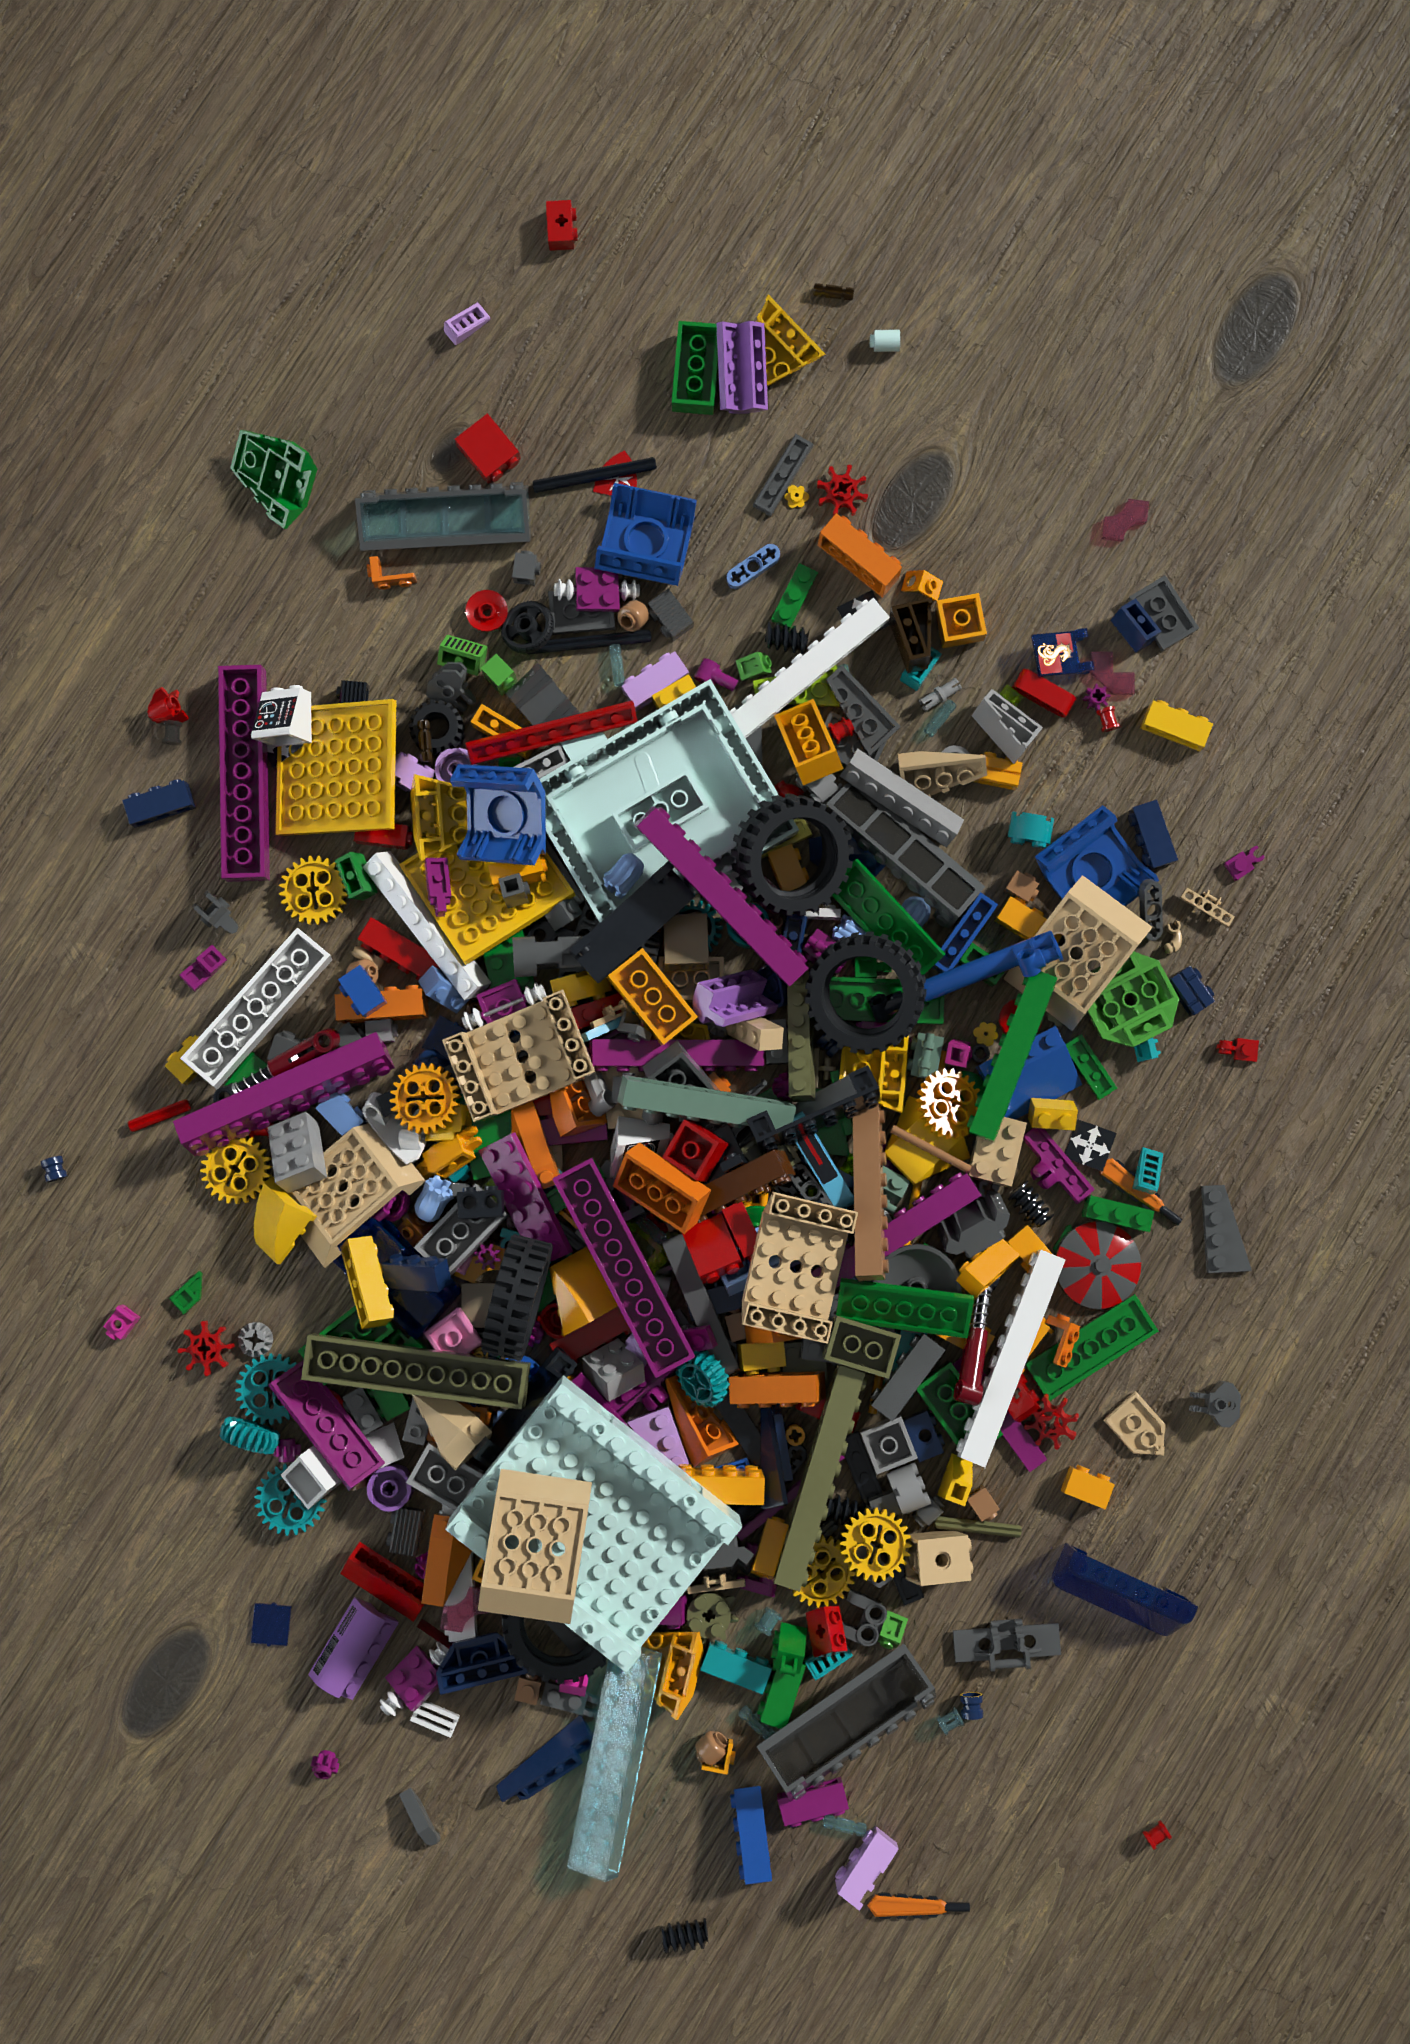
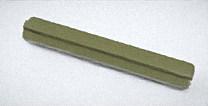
(978, 1527)

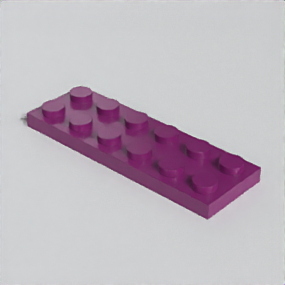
(524, 1194)
(327, 1426)

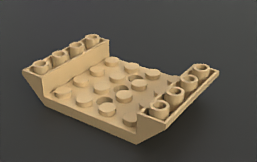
(1103, 932)
(489, 1062)
(371, 1175)
(796, 1300)
(539, 1582)

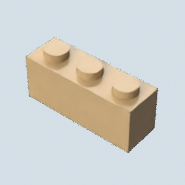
(757, 1033)

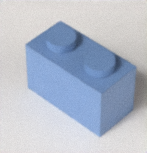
(440, 989)
(341, 1113)

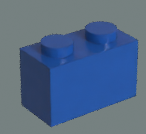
(362, 991)

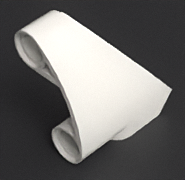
(399, 1140)

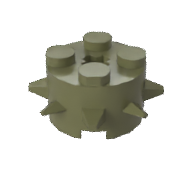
(715, 1625)

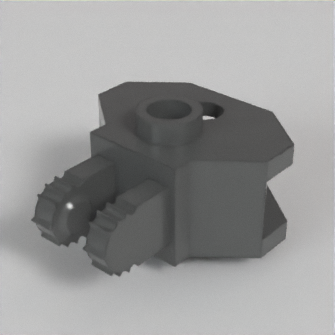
(450, 684)
(217, 914)
(1217, 1403)

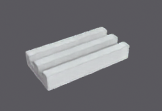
(432, 1726)

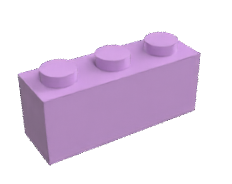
(654, 679)

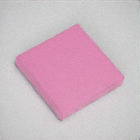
(454, 1334)

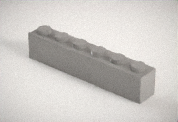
(902, 798)

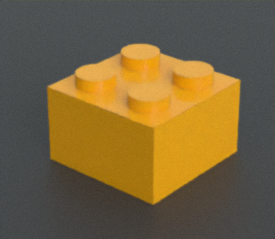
(960, 620)

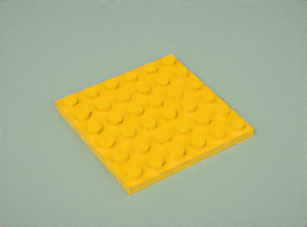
(344, 775)
(478, 916)

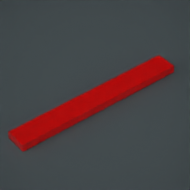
(551, 732)

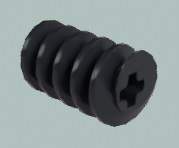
(786, 638)
(1030, 1205)
(843, 1509)
(685, 1936)

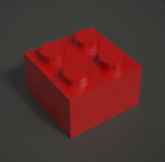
(695, 1150)

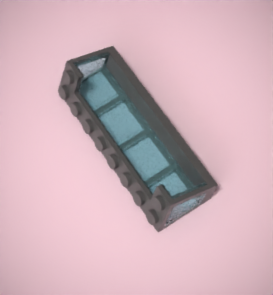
(443, 516)

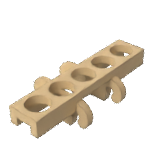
(1214, 908)
(609, 1013)
(724, 1584)

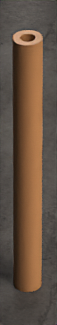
(930, 1149)

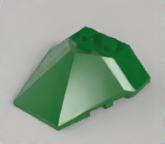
(276, 473)

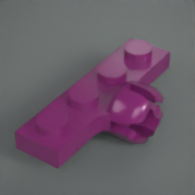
(1055, 1166)
(643, 1393)

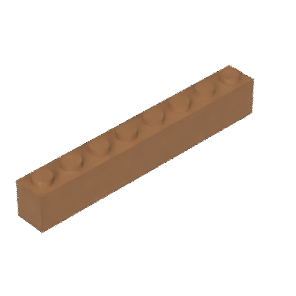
(869, 1196)

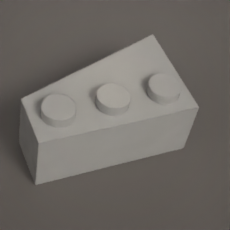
(1006, 725)

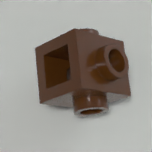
(414, 1228)

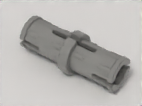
(940, 694)

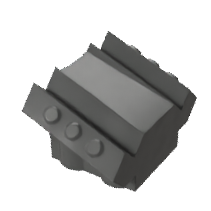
(540, 698)
(975, 1226)
(729, 1560)

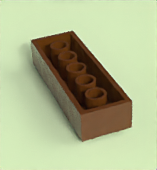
(745, 1182)

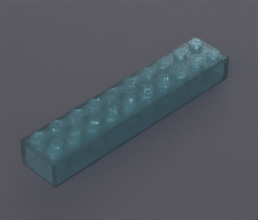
(613, 1767)

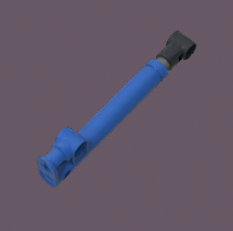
(1028, 955)

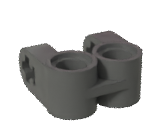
(866, 1621)

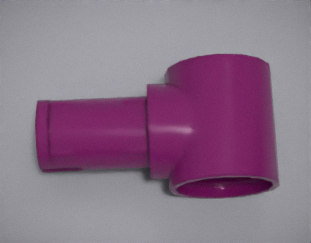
(710, 670)

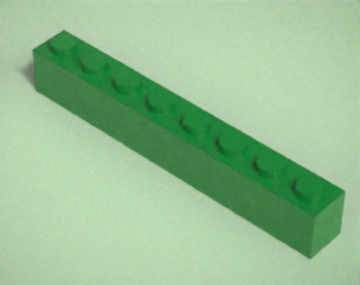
(1012, 1056)

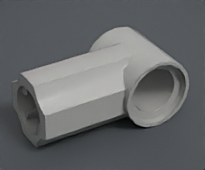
(599, 1094)

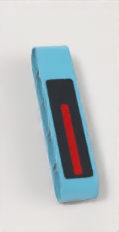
(825, 1169)

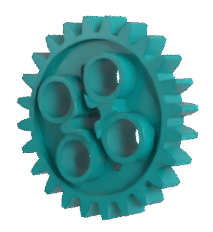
(250, 1389)
(272, 1492)

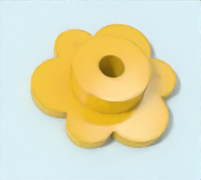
(798, 501)
(991, 1034)

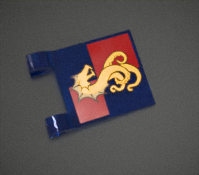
(1058, 653)

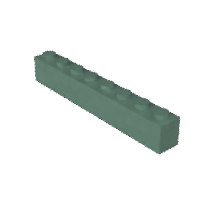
(700, 1102)

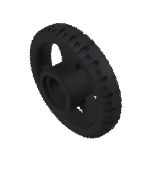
(522, 621)

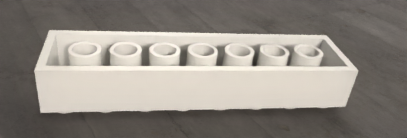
(256, 1008)

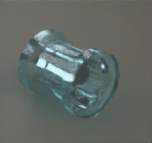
(768, 1621)
(946, 1718)

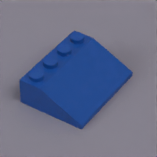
(1045, 1075)

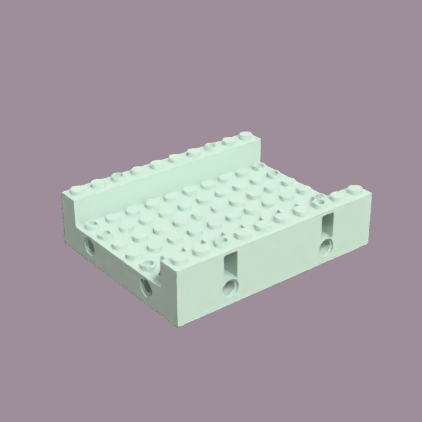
(677, 759)
(644, 1525)

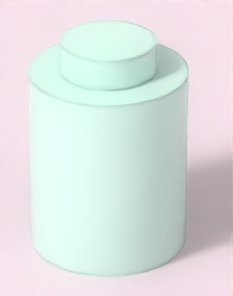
(885, 340)

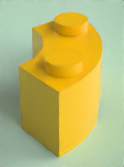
(580, 986)

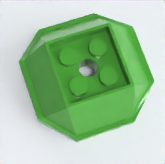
(1152, 1007)

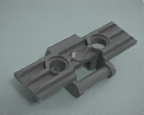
(1007, 1636)

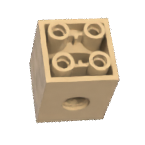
(938, 1558)

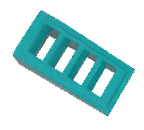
(916, 679)
(1155, 1178)
(825, 1669)

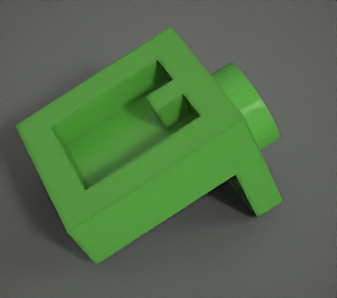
(754, 665)
(892, 1630)

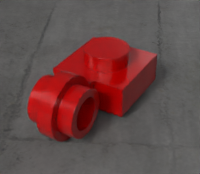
(1243, 1050)

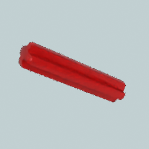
(159, 1115)

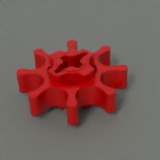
(844, 483)
(208, 1339)
(1058, 1427)

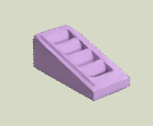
(457, 332)

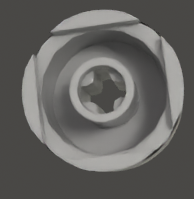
(821, 789)
(908, 1488)

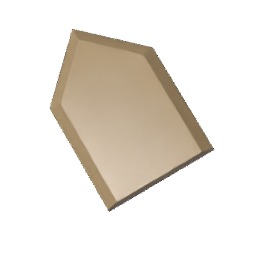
(1137, 1426)

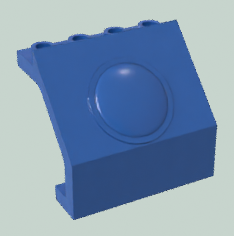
(646, 534)
(502, 814)
(1097, 853)

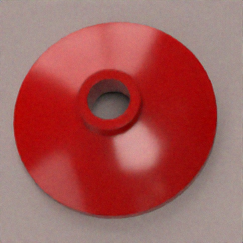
(483, 601)

